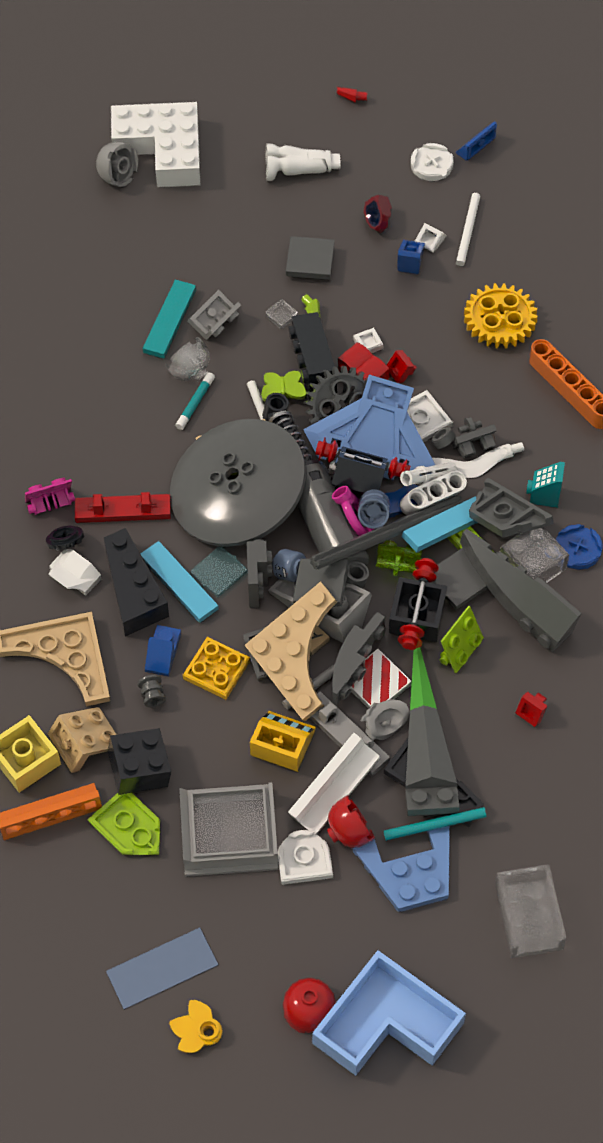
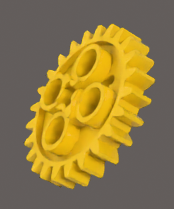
(500, 315)

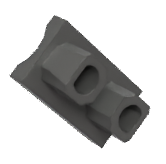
(465, 442)

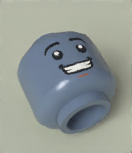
(286, 564)

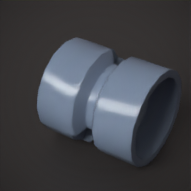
(373, 509)

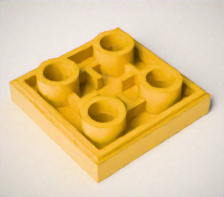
(216, 668)

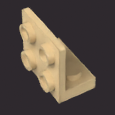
(80, 735)

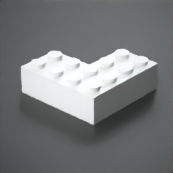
(167, 132)

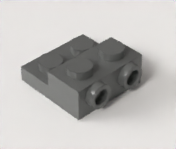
(259, 569)

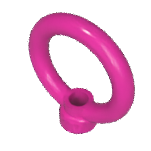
(347, 499)

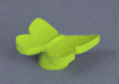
(288, 385)

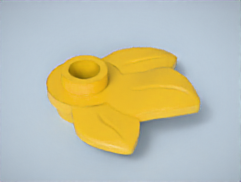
(192, 1028)

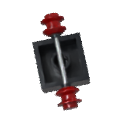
(359, 469)
(418, 606)

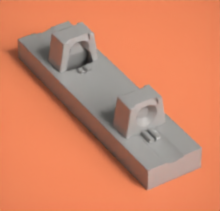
(341, 729)

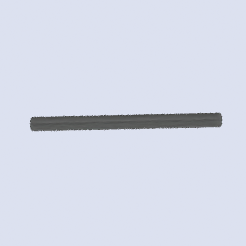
(381, 534)

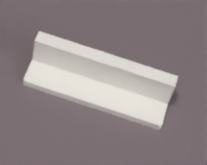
(333, 783)

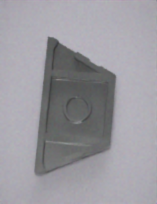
(506, 511)

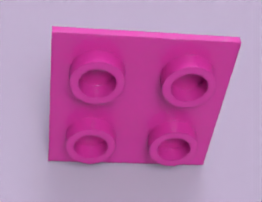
(37, 493)

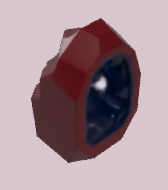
(377, 212)

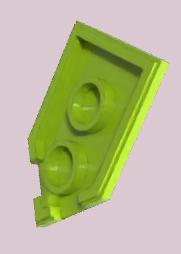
(128, 825)

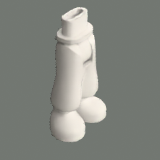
(298, 161)

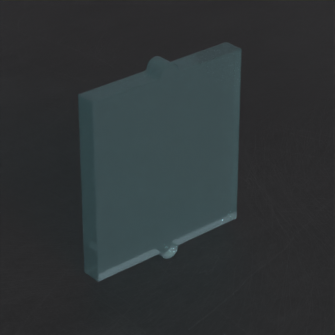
(218, 571)

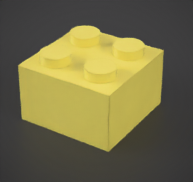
(26, 754)

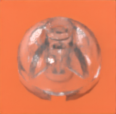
(190, 361)

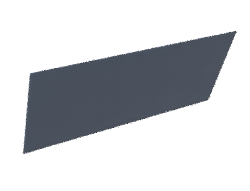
(161, 968)

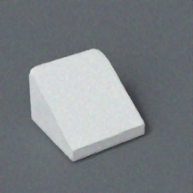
(431, 237)

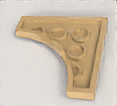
(68, 644)
(286, 646)

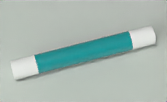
(195, 400)

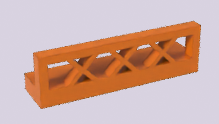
(49, 811)

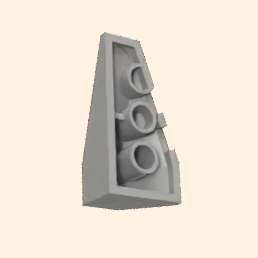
(339, 619)

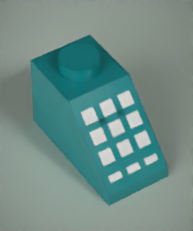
(546, 485)

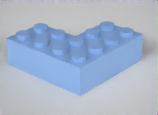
(386, 1002)

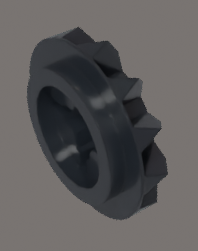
(64, 537)

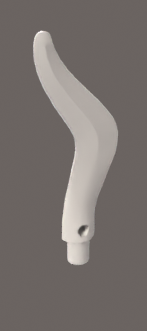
(482, 464)

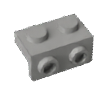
(213, 314)

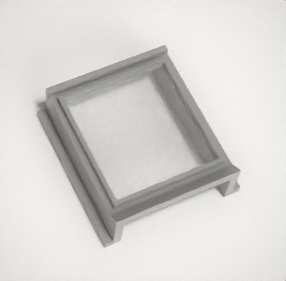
(228, 830)

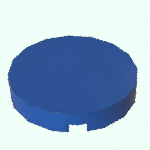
(581, 544)

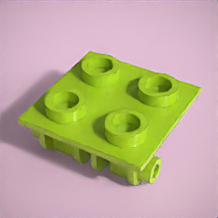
(461, 640)

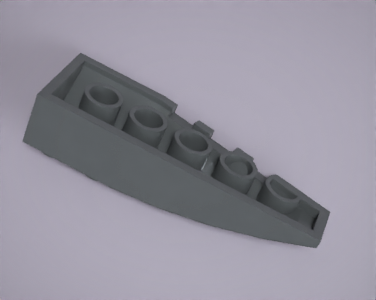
(528, 600)

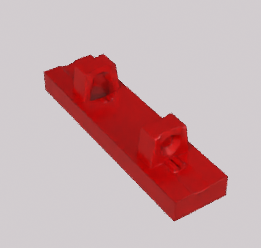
(122, 508)

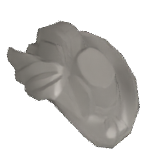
(385, 719)

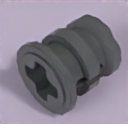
(152, 690)

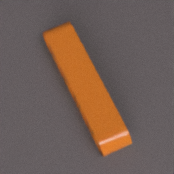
(567, 381)

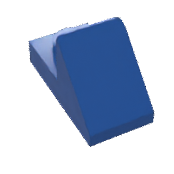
(410, 256)
(162, 650)

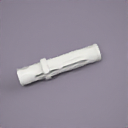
(413, 476)

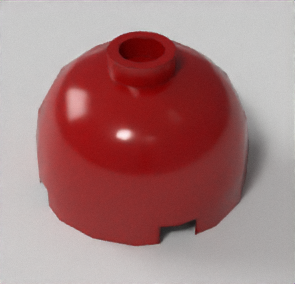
(348, 824)
(307, 1004)

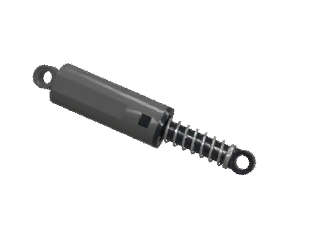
(320, 512)

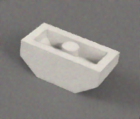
(74, 572)

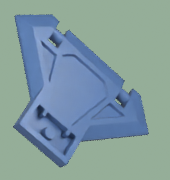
(376, 425)

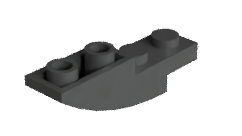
(352, 655)

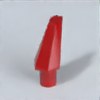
(352, 94)

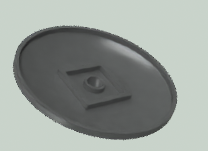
(252, 504)

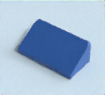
(478, 142)

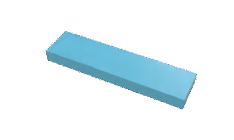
(439, 526)
(179, 582)

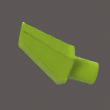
(311, 305)

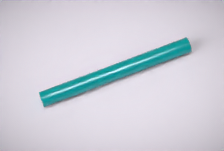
(435, 823)

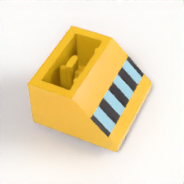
(281, 740)

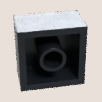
(139, 761)

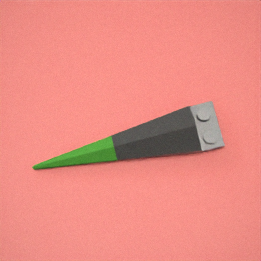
(429, 772)

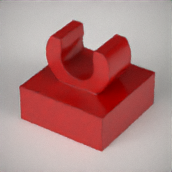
(400, 366)
(532, 708)

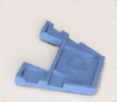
(413, 878)

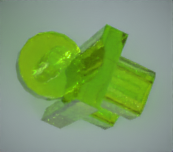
(396, 557)

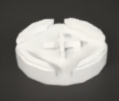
(432, 162)

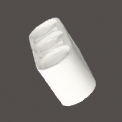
(440, 486)

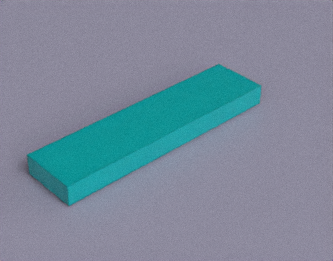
(169, 319)

